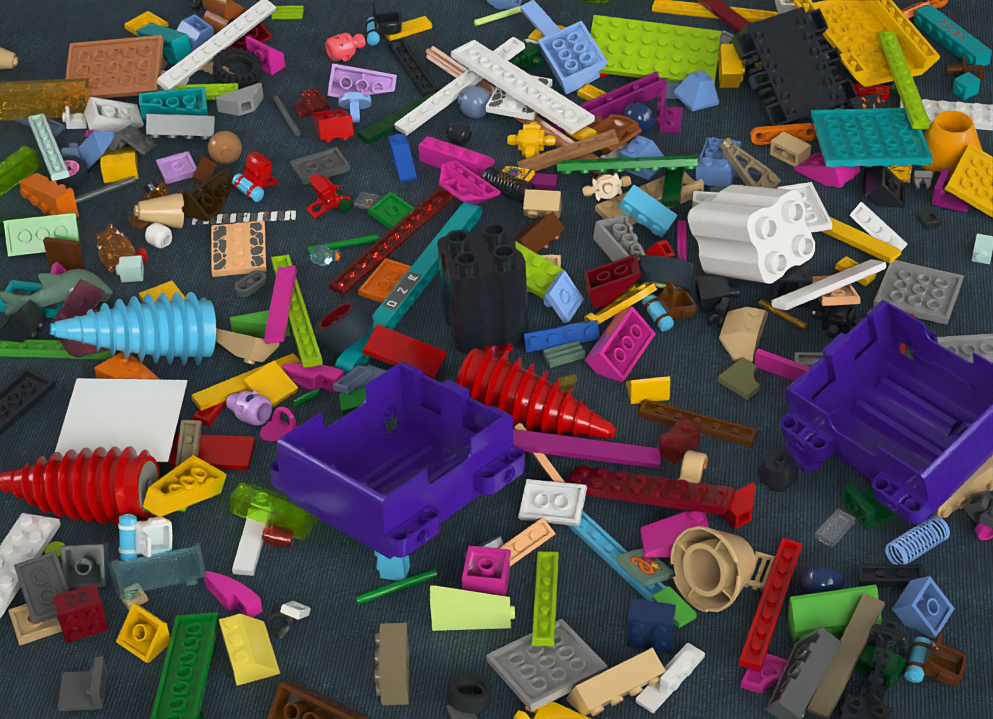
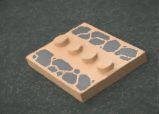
(238, 248)

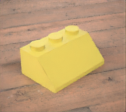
(248, 648)

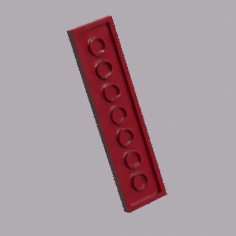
(653, 490)

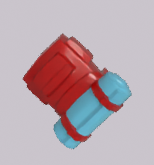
(255, 177)

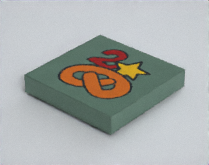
(644, 569)

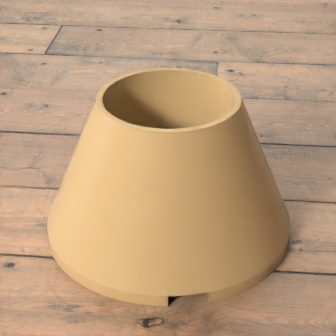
(711, 567)

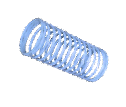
(934, 533)

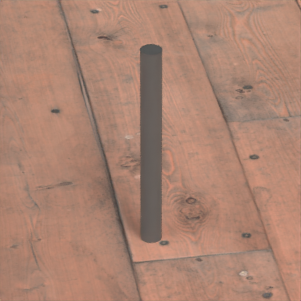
(286, 115)
(104, 190)

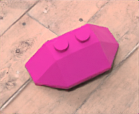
(465, 184)

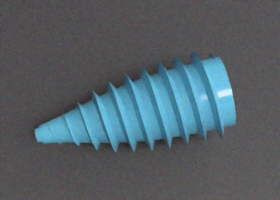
(147, 328)

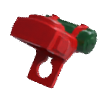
(328, 195)

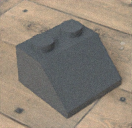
(85, 564)

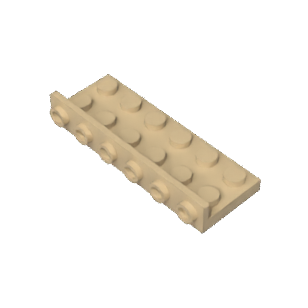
(655, 189)

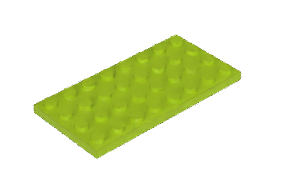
(646, 47)

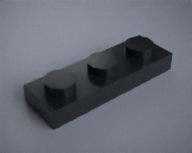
(888, 574)

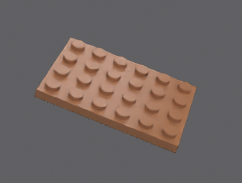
(117, 65)

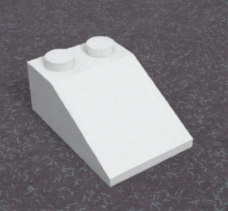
(111, 115)

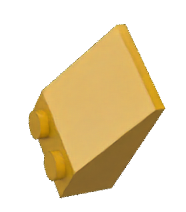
(119, 164)

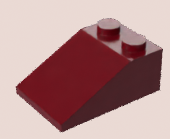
(611, 280)

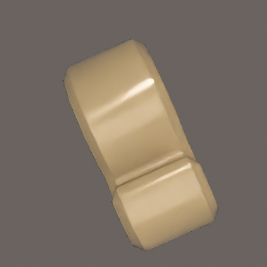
(693, 466)

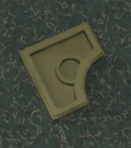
(741, 378)

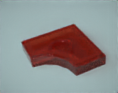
(311, 102)

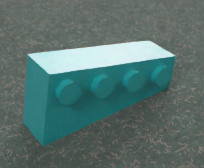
(175, 45)
(180, 101)

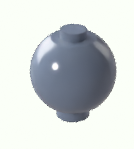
(474, 101)

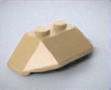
(743, 332)

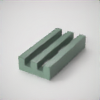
(563, 355)

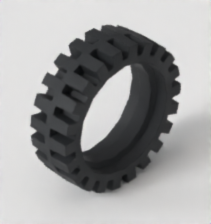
(240, 56)

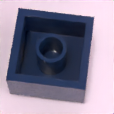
(651, 625)

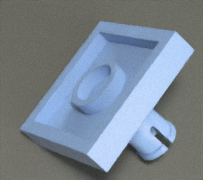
(563, 297)

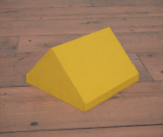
(650, 389)
(143, 634)

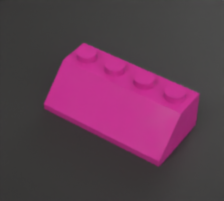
(436, 152)
(620, 345)

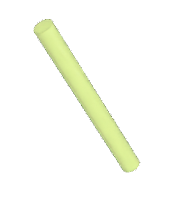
(497, 16)

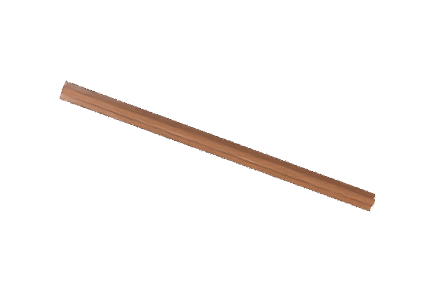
(456, 69)

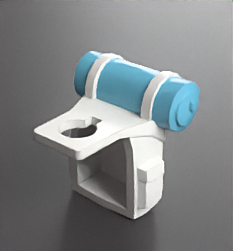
(143, 536)

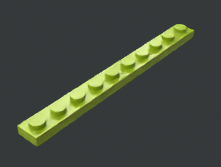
(904, 80)
(300, 321)

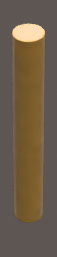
(784, 315)

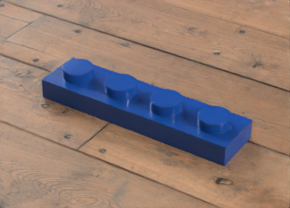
(561, 335)

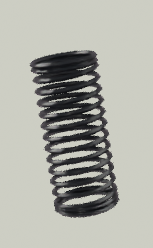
(493, 178)

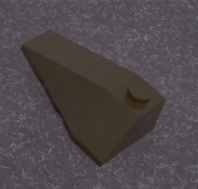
(208, 197)

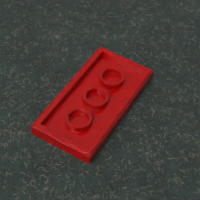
(396, 348)
(222, 451)

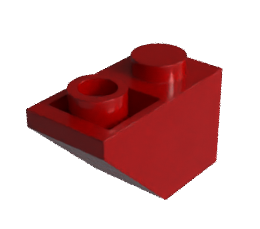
(741, 507)

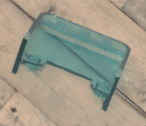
(157, 571)

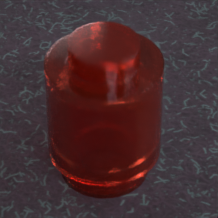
(277, 536)

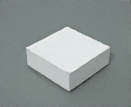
(295, 610)

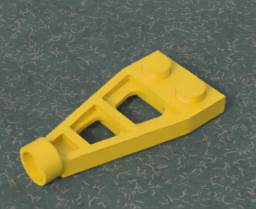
(633, 295)

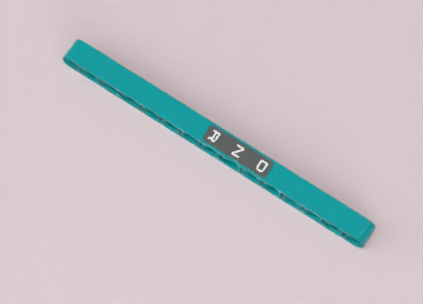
(409, 287)

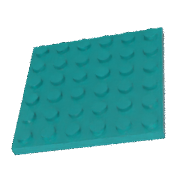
(869, 138)

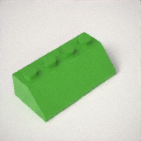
(826, 610)

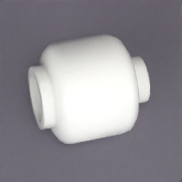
(158, 235)

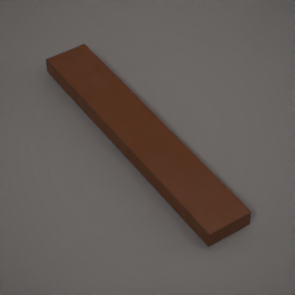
(709, 425)

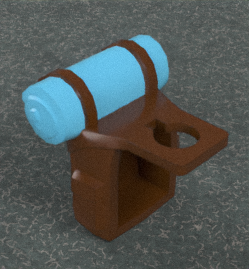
(669, 306)
(935, 661)

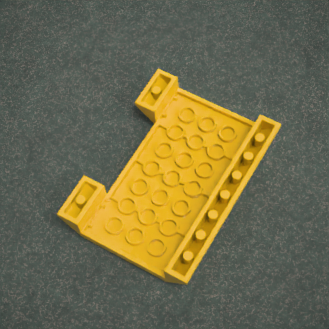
(855, 30)

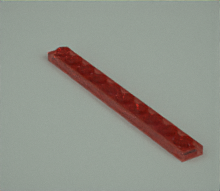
(390, 241)

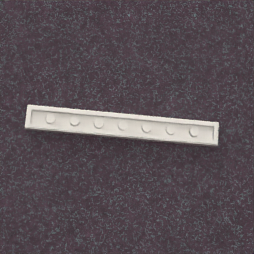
(828, 284)

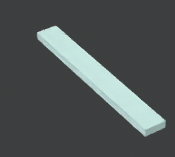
(48, 147)

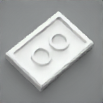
(553, 501)

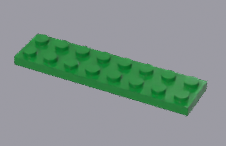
(634, 163)
(186, 666)

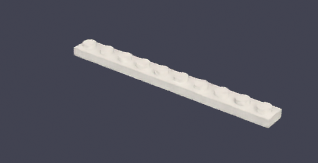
(218, 42)
(451, 91)

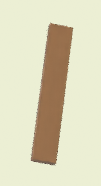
(570, 151)

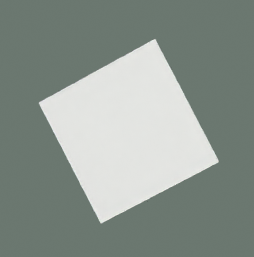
(123, 415)

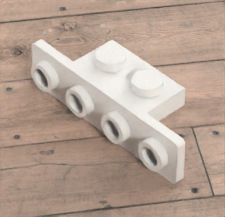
(676, 672)

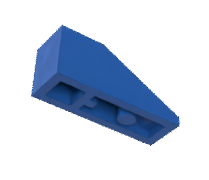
(402, 157)

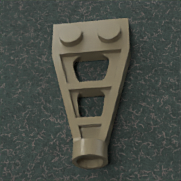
(767, 179)

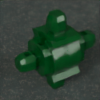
(529, 57)

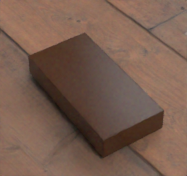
(204, 170)

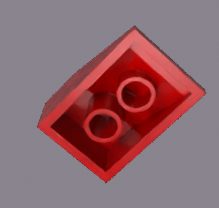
(333, 124)

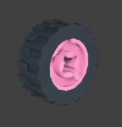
(77, 173)

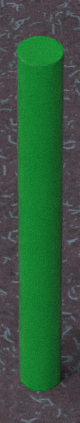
(349, 242)
(396, 586)

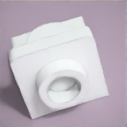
(74, 121)

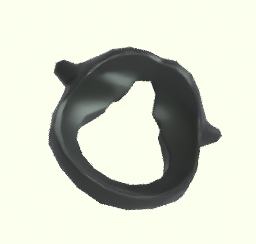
(285, 631)

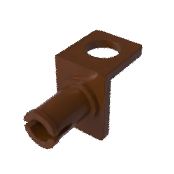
(962, 68)

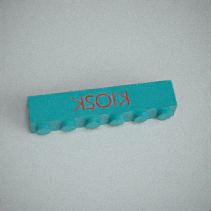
(952, 36)

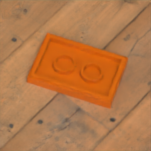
(383, 280)

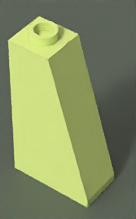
(468, 610)

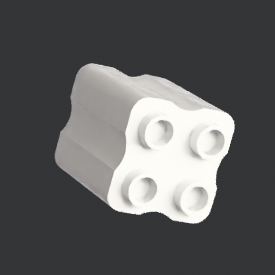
(751, 233)

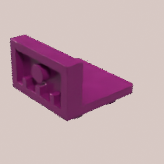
(668, 117)
(946, 199)

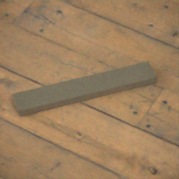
(846, 657)

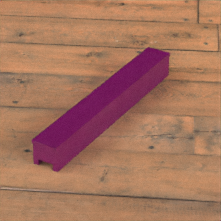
(618, 99)

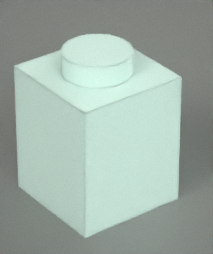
(983, 249)
(130, 268)

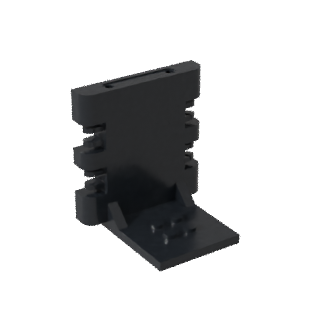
(792, 66)

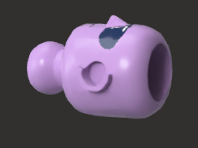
(250, 407)

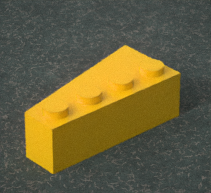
(184, 486)

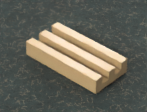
(757, 584)

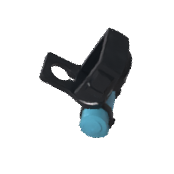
(382, 24)

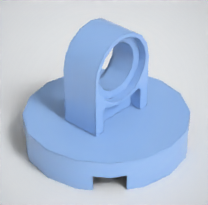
(354, 102)

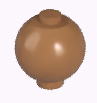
(224, 147)

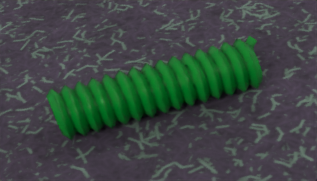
(302, 399)

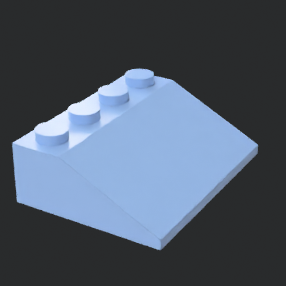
(572, 56)

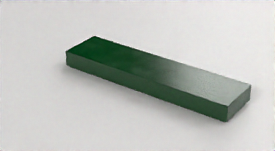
(673, 187)

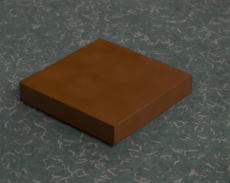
(64, 252)

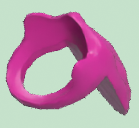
(276, 427)

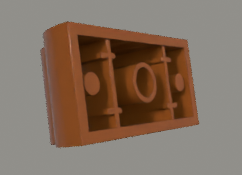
(221, 13)

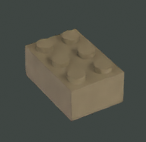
(393, 662)

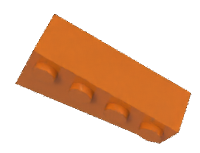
(48, 196)
(119, 368)

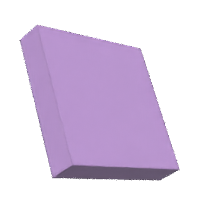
(176, 167)

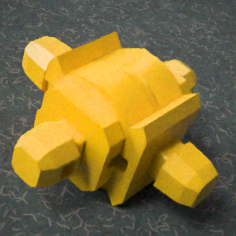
(531, 140)

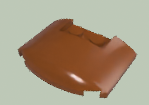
(624, 126)

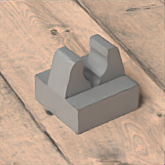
(922, 177)

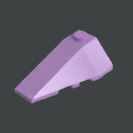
(351, 79)

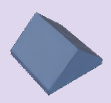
(95, 146)

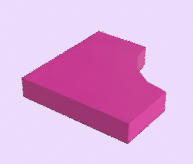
(768, 676)

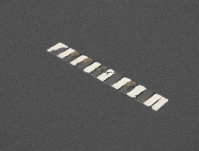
(248, 217)

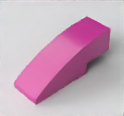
(313, 377)
(233, 594)

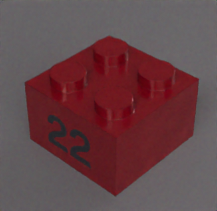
(80, 613)

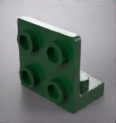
(865, 507)

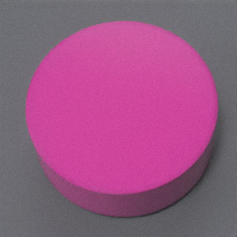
(983, 532)

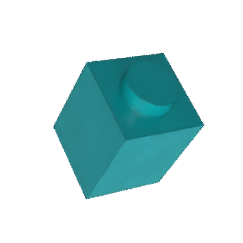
(966, 86)

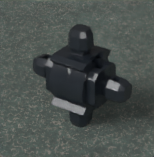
(837, 319)

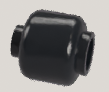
(458, 133)

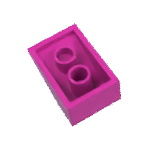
(815, 168)
(661, 535)

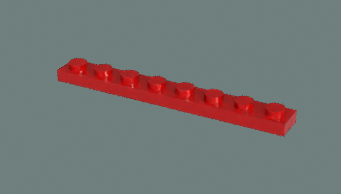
(770, 605)

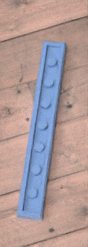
(543, 23)

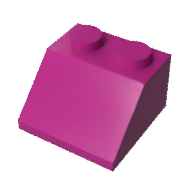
(270, 58)
(486, 570)

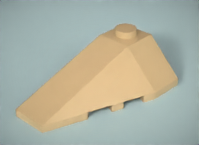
(245, 346)

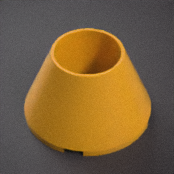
(948, 139)

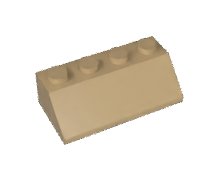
(616, 682)

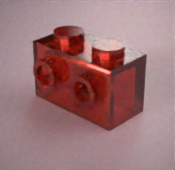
(678, 440)

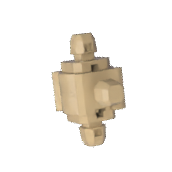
(606, 186)

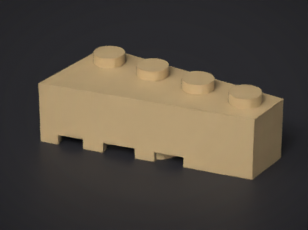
(979, 481)

